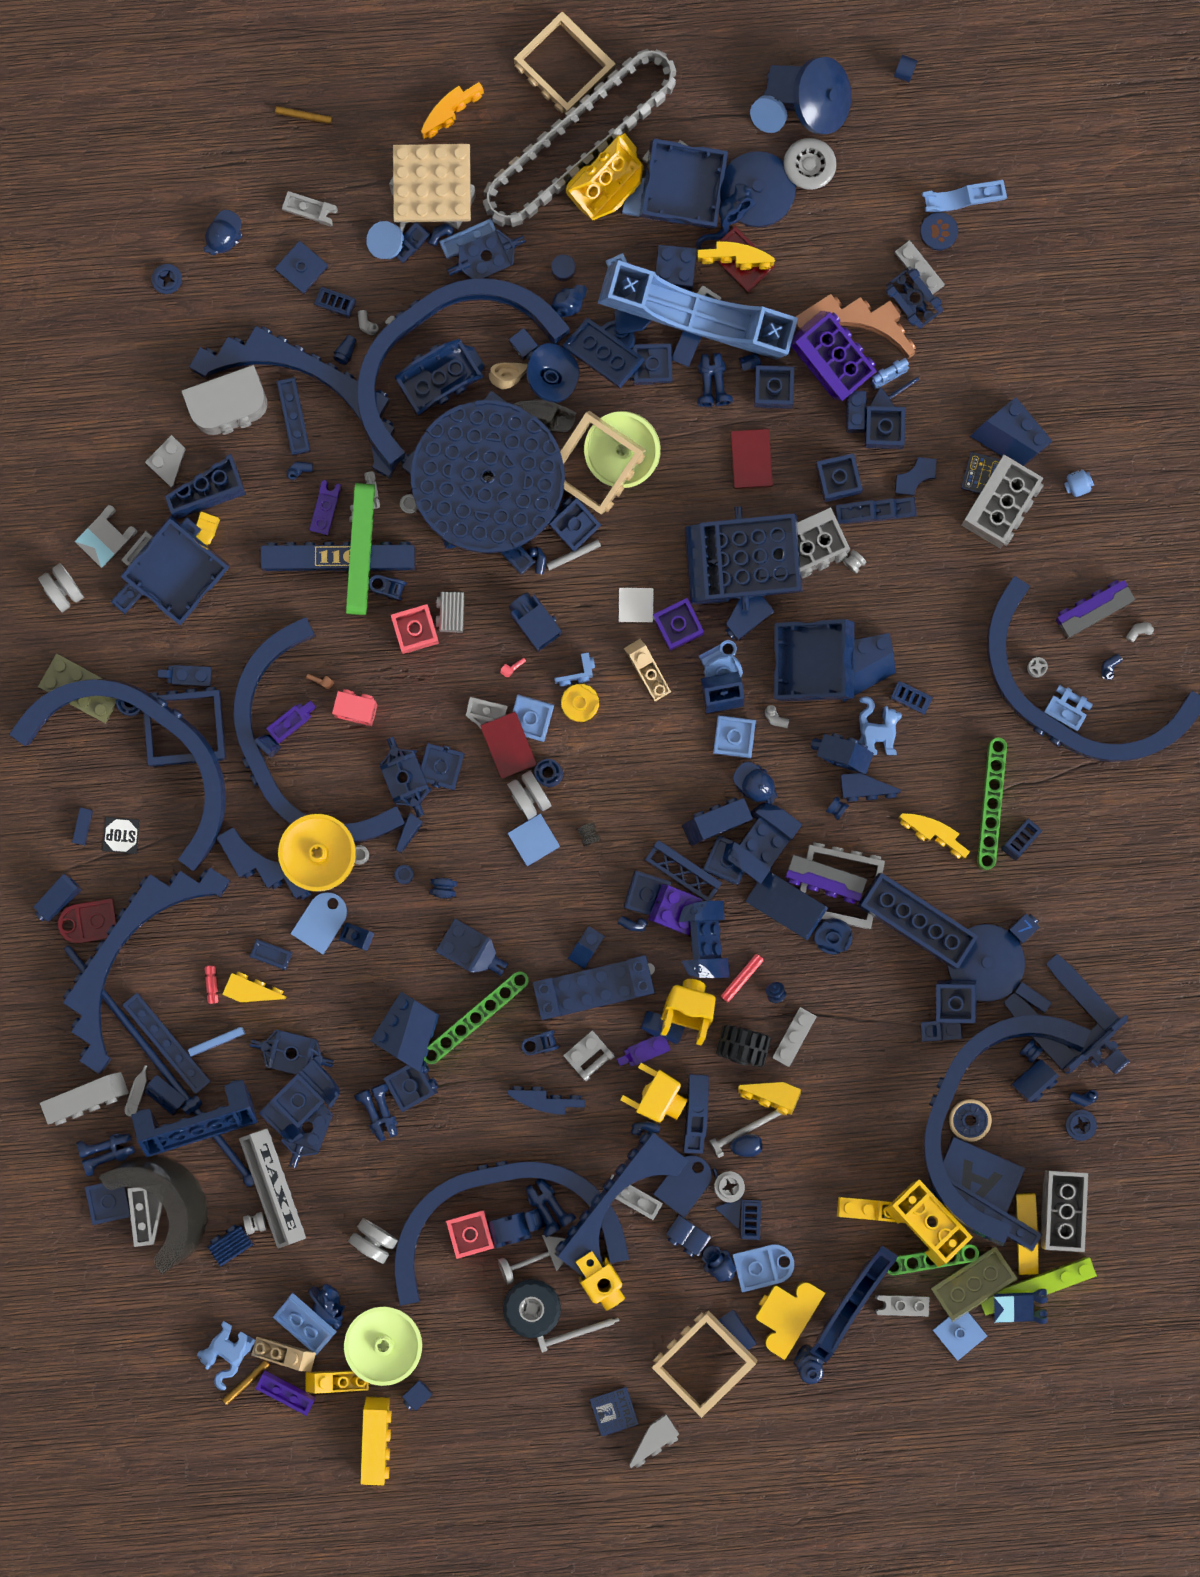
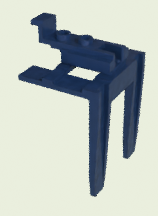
(1099, 1036)

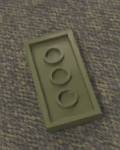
(64, 672)
(974, 1284)

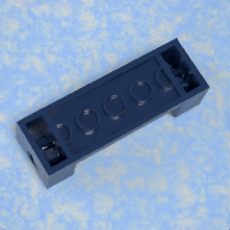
(593, 988)
(194, 1129)

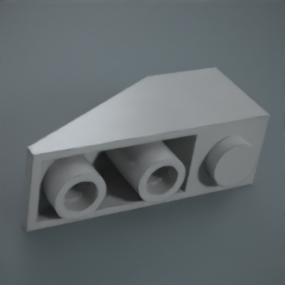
(657, 1435)

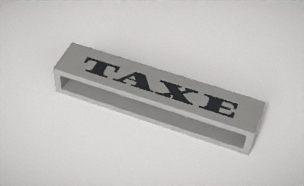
(272, 1188)

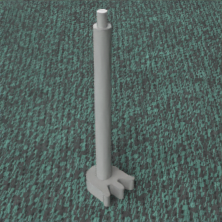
(717, 1144)
(544, 1343)

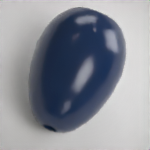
(747, 1145)

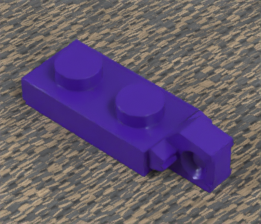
(290, 721)
(644, 1051)

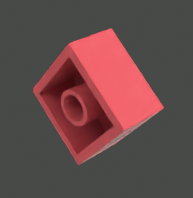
(414, 629)
(355, 708)
(470, 1234)

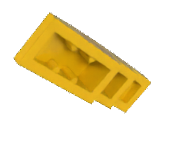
(1027, 1213)

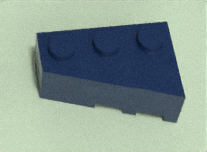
(717, 820)

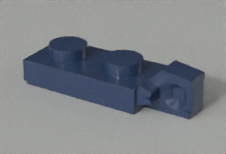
(187, 675)

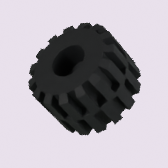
(743, 1046)

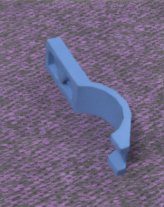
(965, 196)

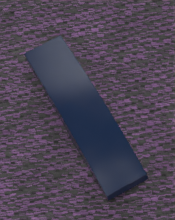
(876, 510)

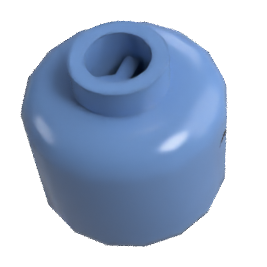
(1078, 483)

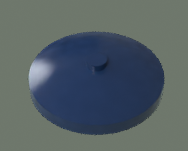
(822, 95)
(768, 185)
(993, 962)

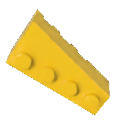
(374, 1441)

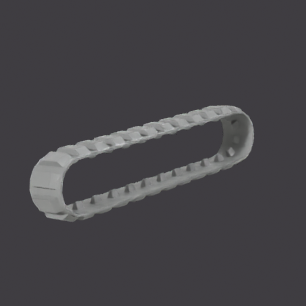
(558, 128)

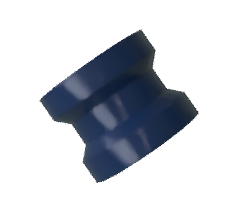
(837, 808)
(1031, 1051)

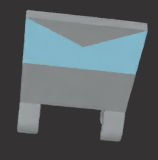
(102, 539)

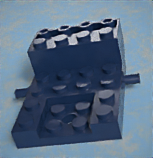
(738, 558)

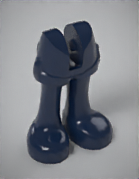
(715, 370)
(386, 1118)
(112, 1144)
(539, 1201)

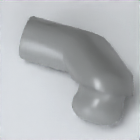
(365, 325)
(1139, 628)

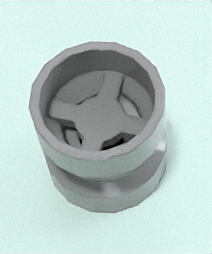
(259, 1222)

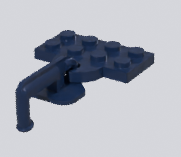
(609, 347)

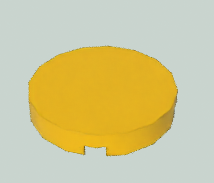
(580, 702)

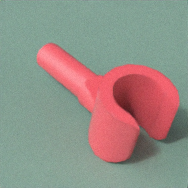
(507, 670)

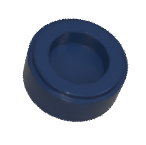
(404, 874)

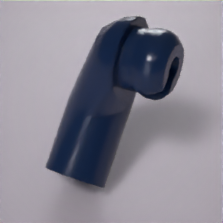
(443, 229)
(297, 468)
(539, 557)
(1108, 666)
(631, 925)
(1085, 1099)
(645, 1125)

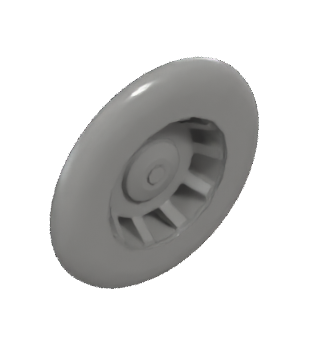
(810, 163)

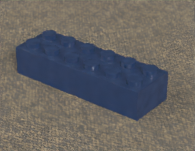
(917, 921)

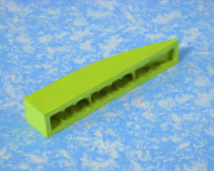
(1051, 1281)

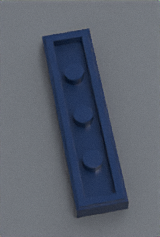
(293, 416)

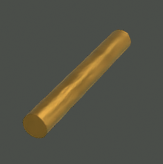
(303, 115)
(245, 1382)

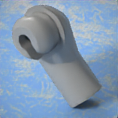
(773, 717)

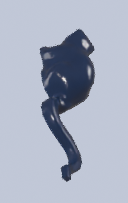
(730, 212)

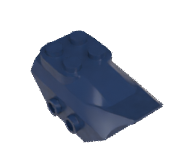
(439, 375)

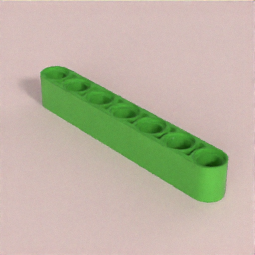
(360, 549)
(996, 795)
(485, 1015)

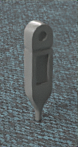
(136, 1093)

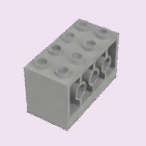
(991, 499)
(810, 533)

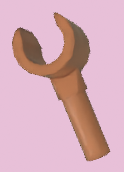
(326, 682)

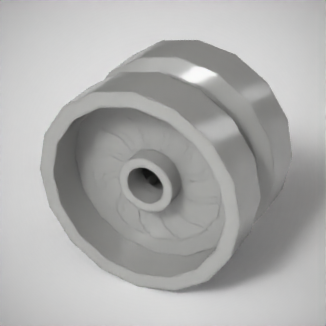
(59, 588)
(527, 796)
(371, 1243)

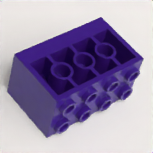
(820, 356)

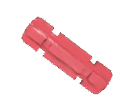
(211, 984)

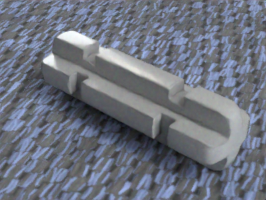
(370, 477)

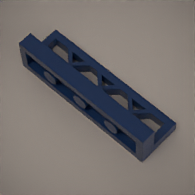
(688, 865)

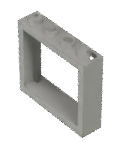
(854, 856)

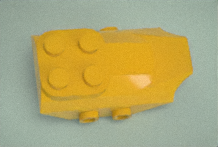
(608, 180)

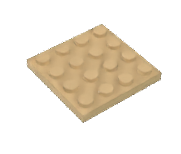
(431, 183)

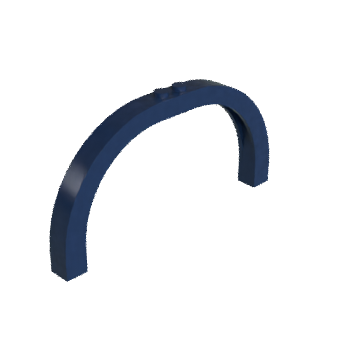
(419, 312)
(255, 668)
(172, 720)
(1043, 723)
(1022, 1026)
(406, 1247)

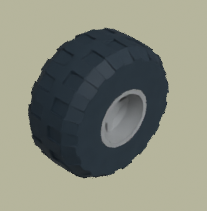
(531, 1308)

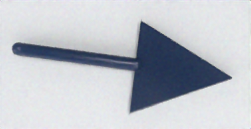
(882, 400)
(729, 1210)

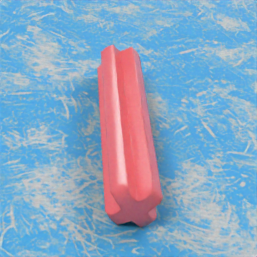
(742, 977)

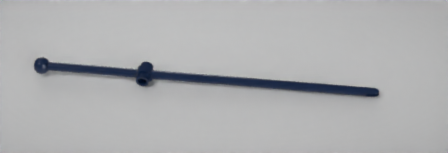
(191, 1104)

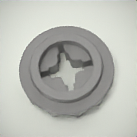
(732, 1178)

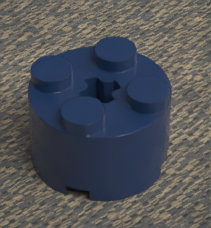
(509, 1230)

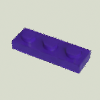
(285, 1393)

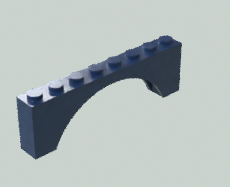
(648, 1159)

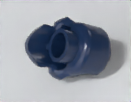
(569, 300)
(718, 1263)
(808, 1365)

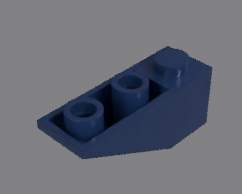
(859, 785)

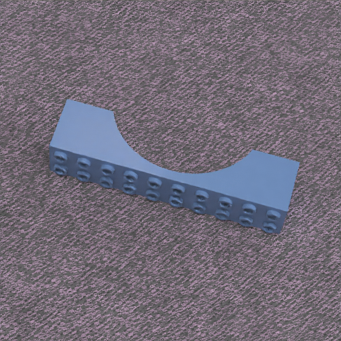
(737, 325)

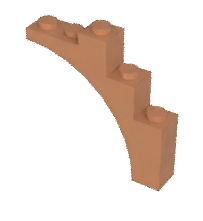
(858, 315)

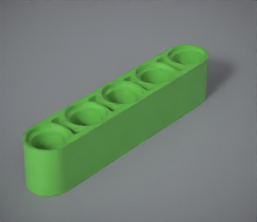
(922, 1264)

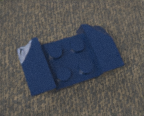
(763, 841)
(705, 937)
(300, 1100)

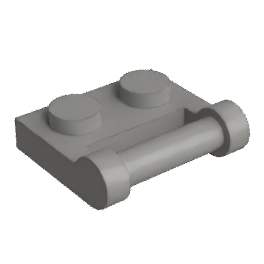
(586, 1049)

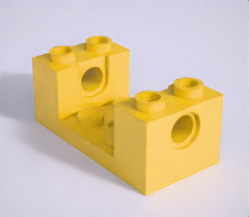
(915, 1207)

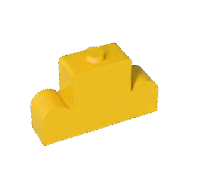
(787, 1315)

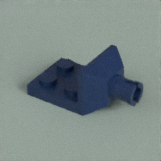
(470, 949)

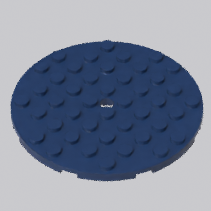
(480, 440)

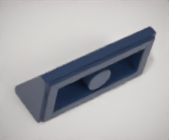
(164, 1095)

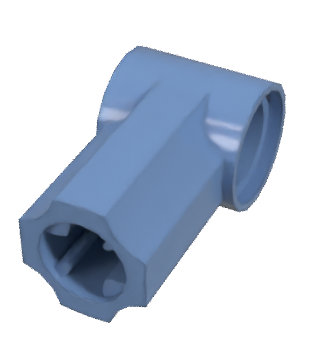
(705, 657)

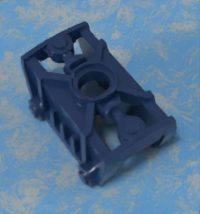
(904, 299)

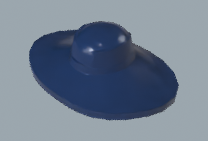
(552, 372)

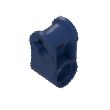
(388, 587)
(541, 1043)

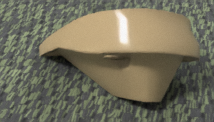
(506, 374)

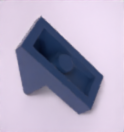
(356, 936)
(586, 947)

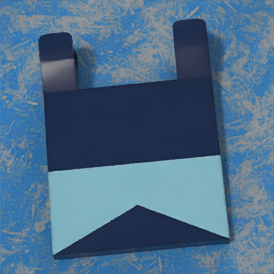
(1020, 1307)

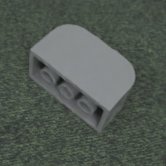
(227, 402)
(1064, 1211)

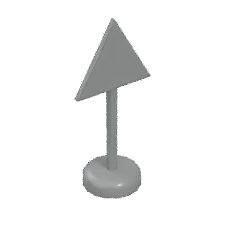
(551, 1243)

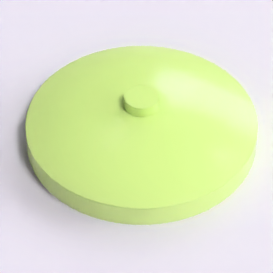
(609, 457)
(383, 1346)

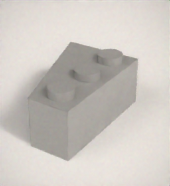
(145, 1216)

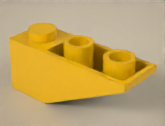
(247, 991)
(777, 1095)
(334, 1382)

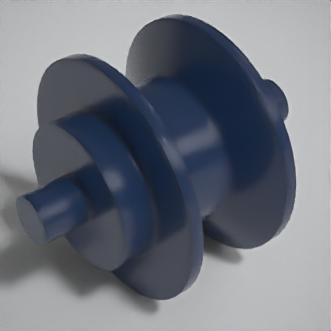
(775, 992)

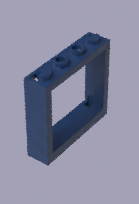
(186, 758)

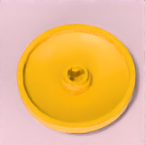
(317, 852)

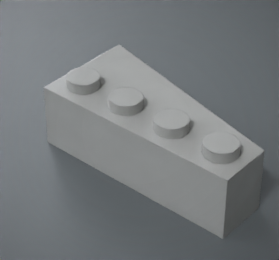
(84, 1098)

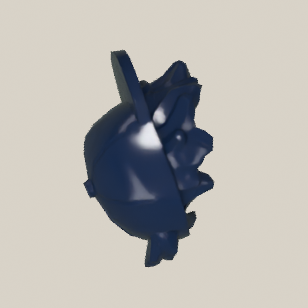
(223, 233)
(755, 783)
(327, 1305)

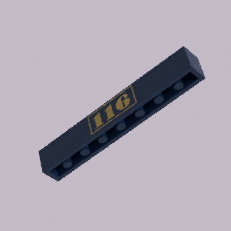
(334, 557)

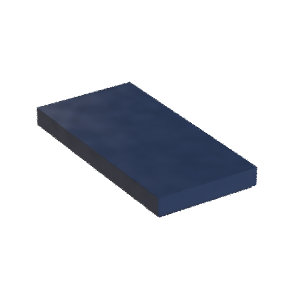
(787, 905)

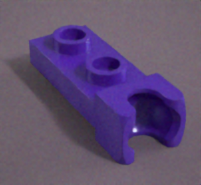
(325, 508)

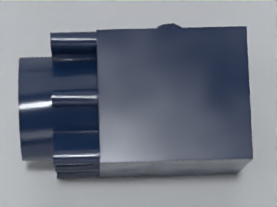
(534, 621)

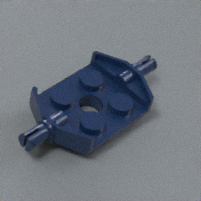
(497, 244)
(415, 788)
(279, 1042)
(310, 1142)

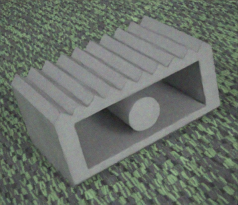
(451, 612)

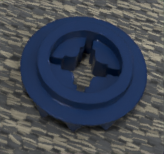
(163, 271)
(1089, 1129)

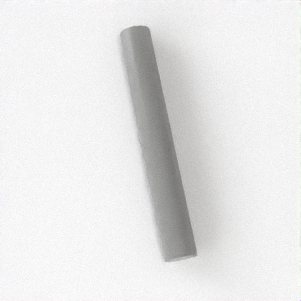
(574, 554)

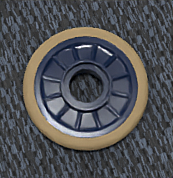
(982, 1117)

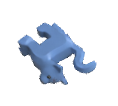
(873, 732)
(230, 1351)

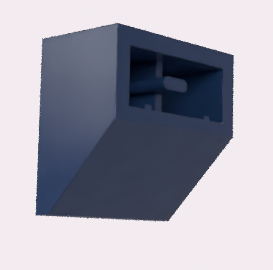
(722, 692)
(1034, 1081)

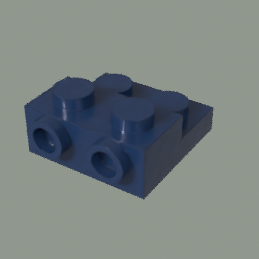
(657, 364)
(573, 523)
(411, 1086)

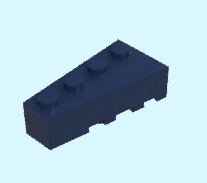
(207, 489)

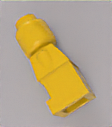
(208, 525)

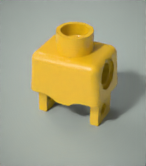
(690, 1008)
(659, 1097)
(608, 1296)

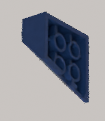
(1013, 433)
(872, 661)
(407, 1031)

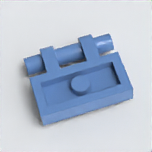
(890, 373)
(1065, 713)

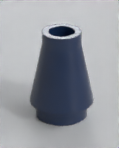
(345, 350)

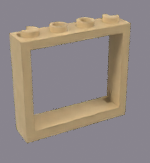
(547, 91)
(627, 473)
(687, 1333)

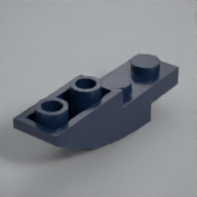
(538, 1100)
(696, 1113)

